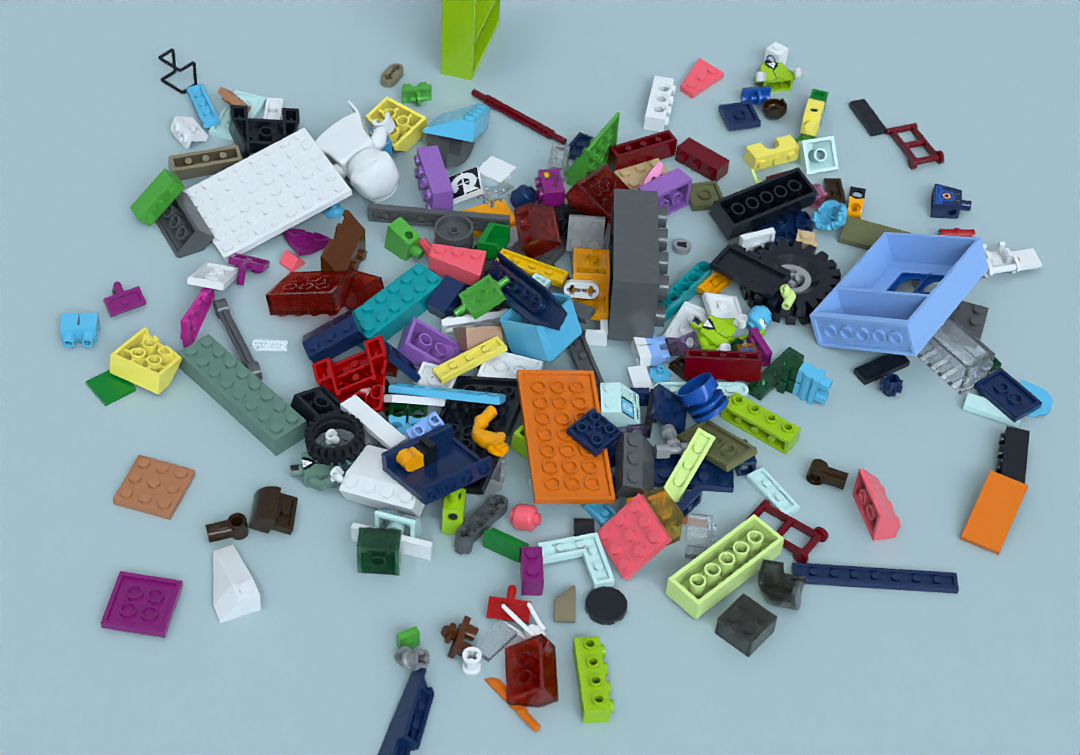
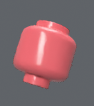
(525, 517)

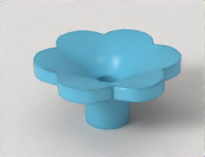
(334, 211)
(659, 374)

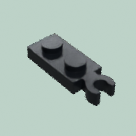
(649, 420)

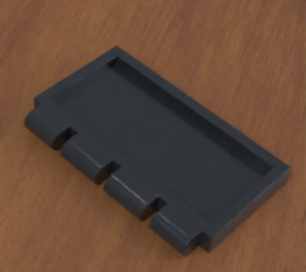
(750, 270)

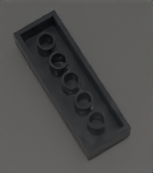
(763, 203)

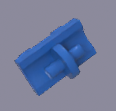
(756, 95)

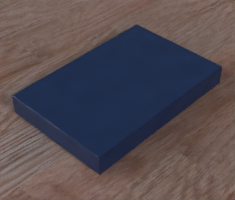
(1007, 395)

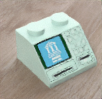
(619, 404)
(408, 524)

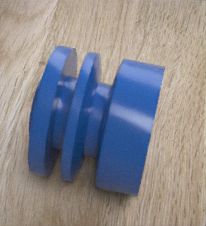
(702, 397)

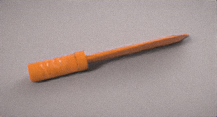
(498, 686)

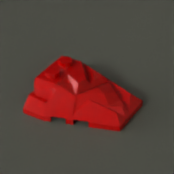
(357, 375)

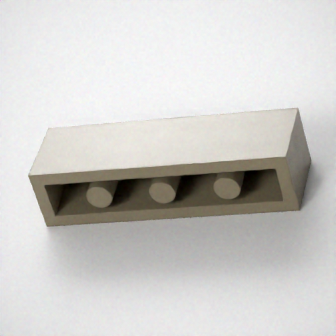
(204, 162)

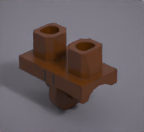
(457, 635)

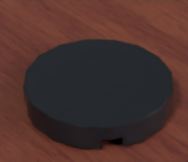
(606, 605)

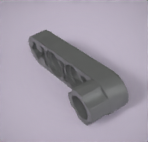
(463, 542)

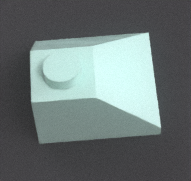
(818, 155)

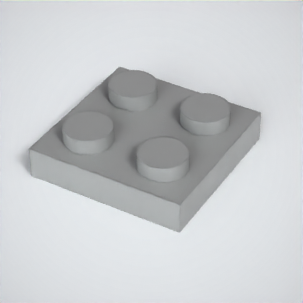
(585, 232)

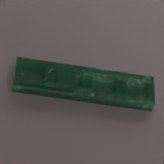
(771, 375)

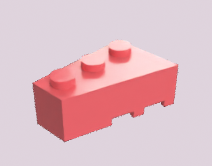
(457, 262)

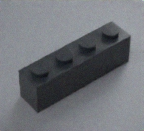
(1013, 453)

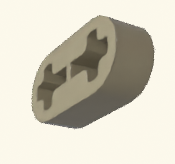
(392, 75)

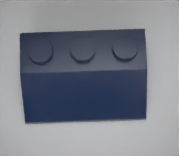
(334, 337)

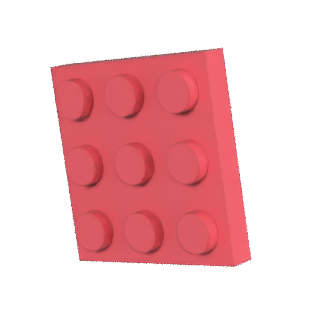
(633, 536)

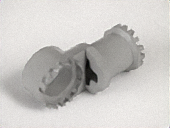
(411, 659)

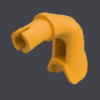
(486, 439)

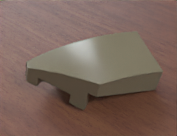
(566, 606)

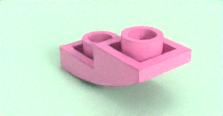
(654, 173)

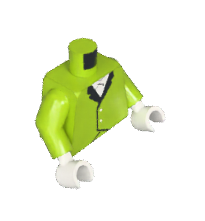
(777, 76)
(716, 331)

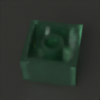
(379, 551)

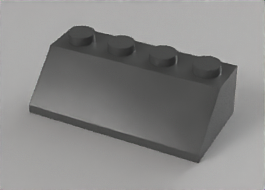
(184, 227)

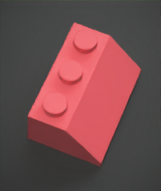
(875, 507)

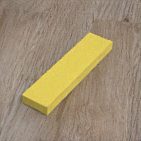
(469, 359)

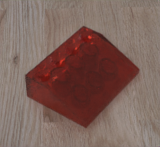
(595, 193)
(311, 293)

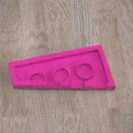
(195, 316)

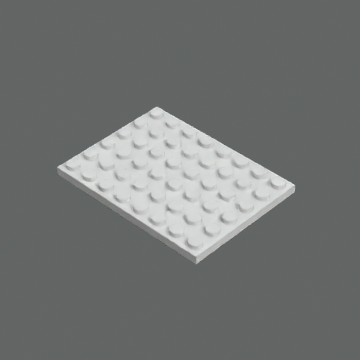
(267, 193)

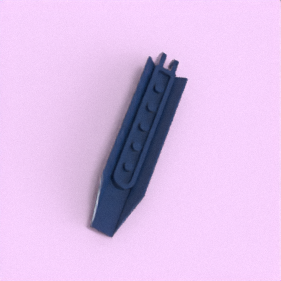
(527, 295)

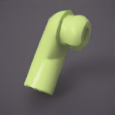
(788, 296)

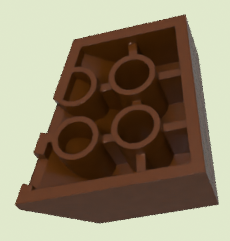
(347, 247)

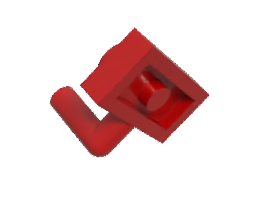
(518, 607)

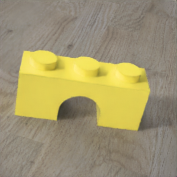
(760, 157)

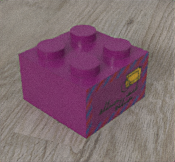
(549, 187)

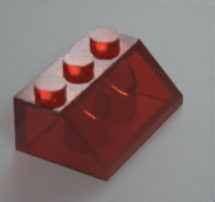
(537, 228)
(531, 672)

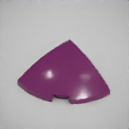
(305, 242)

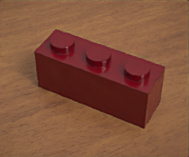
(702, 159)

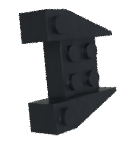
(256, 134)

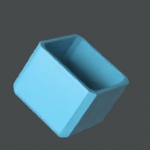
(539, 341)

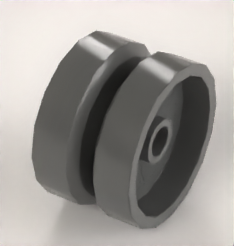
(454, 231)

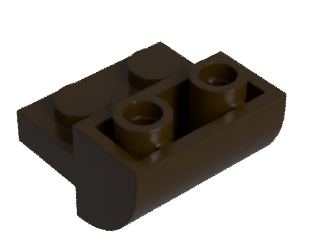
(273, 511)

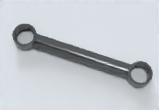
(222, 312)

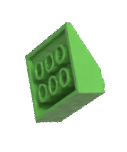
(596, 153)

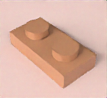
(231, 98)

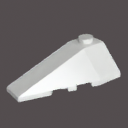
(232, 586)

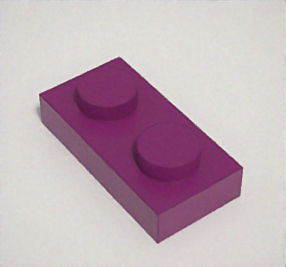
(755, 337)

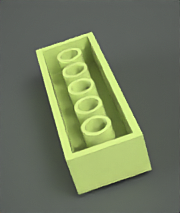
(724, 566)

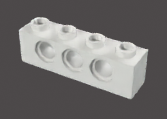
(658, 106)

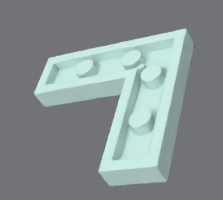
(583, 546)

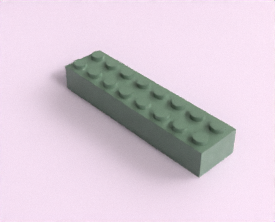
(242, 394)

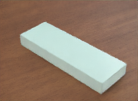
(983, 407)
(772, 491)

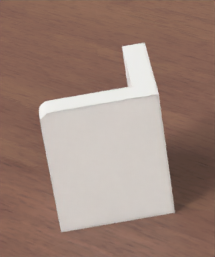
(597, 337)

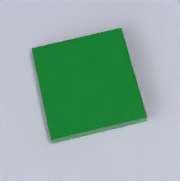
(110, 387)

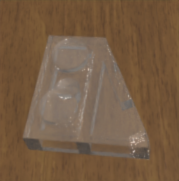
(492, 194)

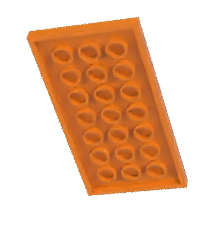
(558, 464)

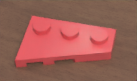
(700, 78)

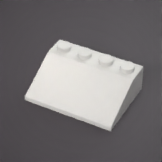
(372, 486)

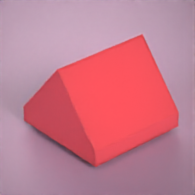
(291, 261)

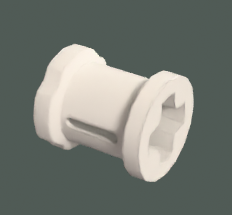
(471, 661)

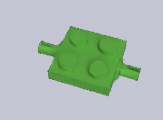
(482, 296)

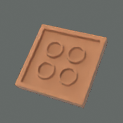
(154, 487)

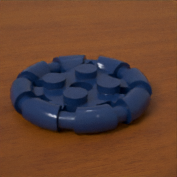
(790, 226)

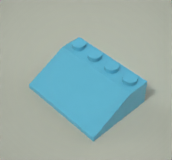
(462, 123)

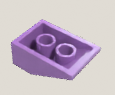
(424, 343)

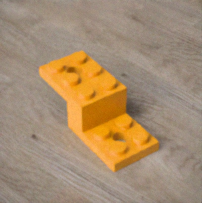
(594, 266)

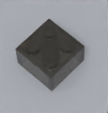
(745, 625)

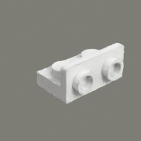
(187, 130)

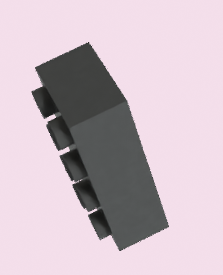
(637, 264)

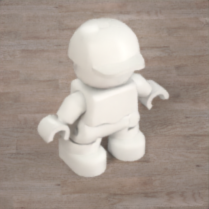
(360, 156)

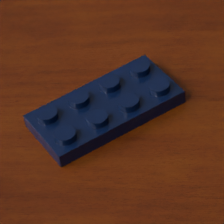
(707, 477)

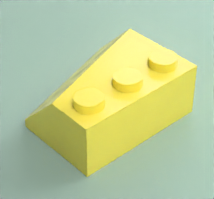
(408, 123)
(145, 362)

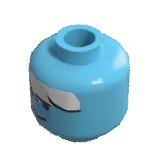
(758, 317)

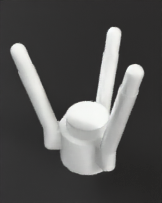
(531, 630)

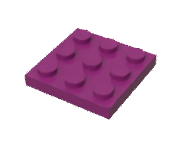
(142, 604)

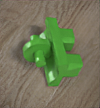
(416, 93)

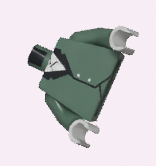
(319, 475)

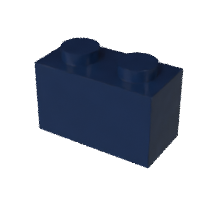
(445, 297)

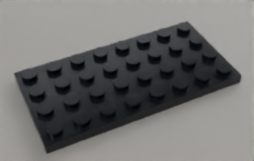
(462, 415)

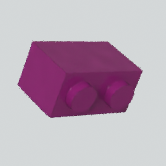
(531, 571)

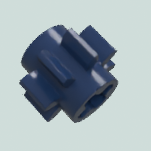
(891, 385)

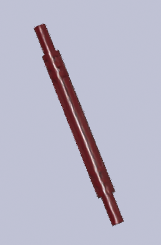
(519, 117)

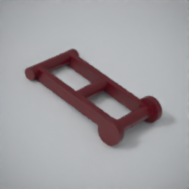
(913, 161)
(817, 535)

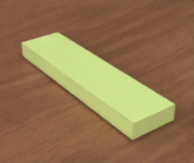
(688, 464)

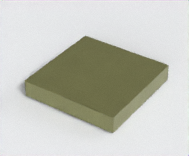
(703, 195)

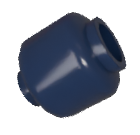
(522, 196)

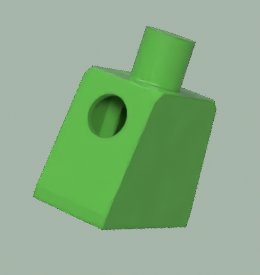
(403, 240)

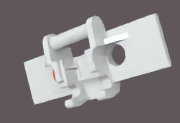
(1005, 260)

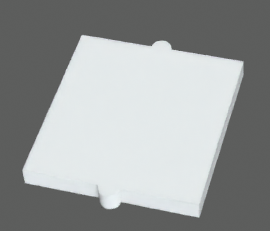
(496, 169)

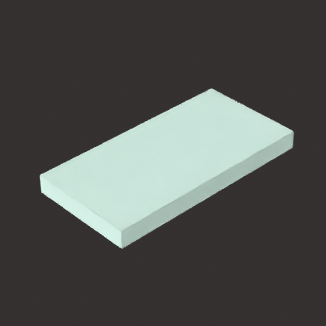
(255, 101)

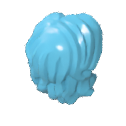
(830, 215)

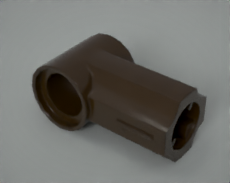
(821, 473)
(235, 527)

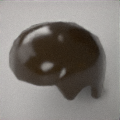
(774, 108)

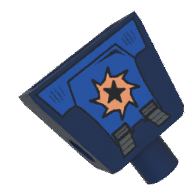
(947, 202)

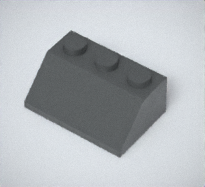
(633, 465)

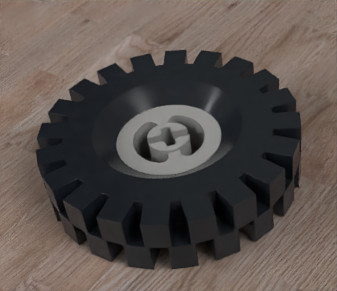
(810, 280)

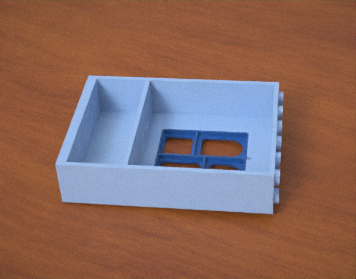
(871, 317)

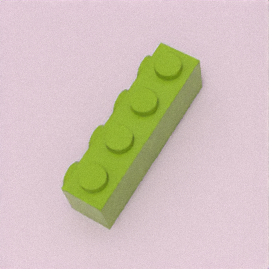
(761, 423)
(591, 679)

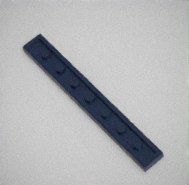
(877, 578)

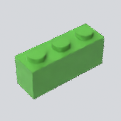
(157, 197)

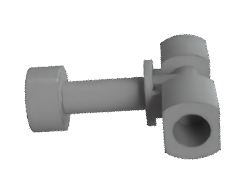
(672, 446)

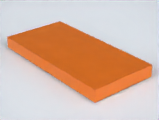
(994, 512)

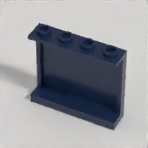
(453, 470)

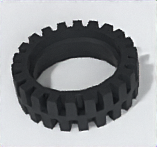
(336, 454)

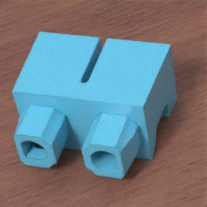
(79, 330)

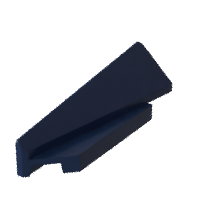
(410, 717)

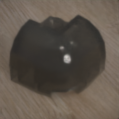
(778, 587)

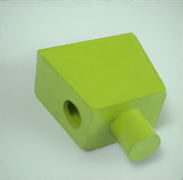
(453, 503)

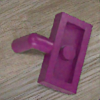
(243, 262)
(123, 300)

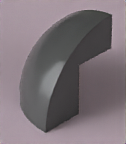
(453, 151)

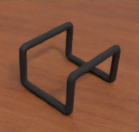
(175, 68)

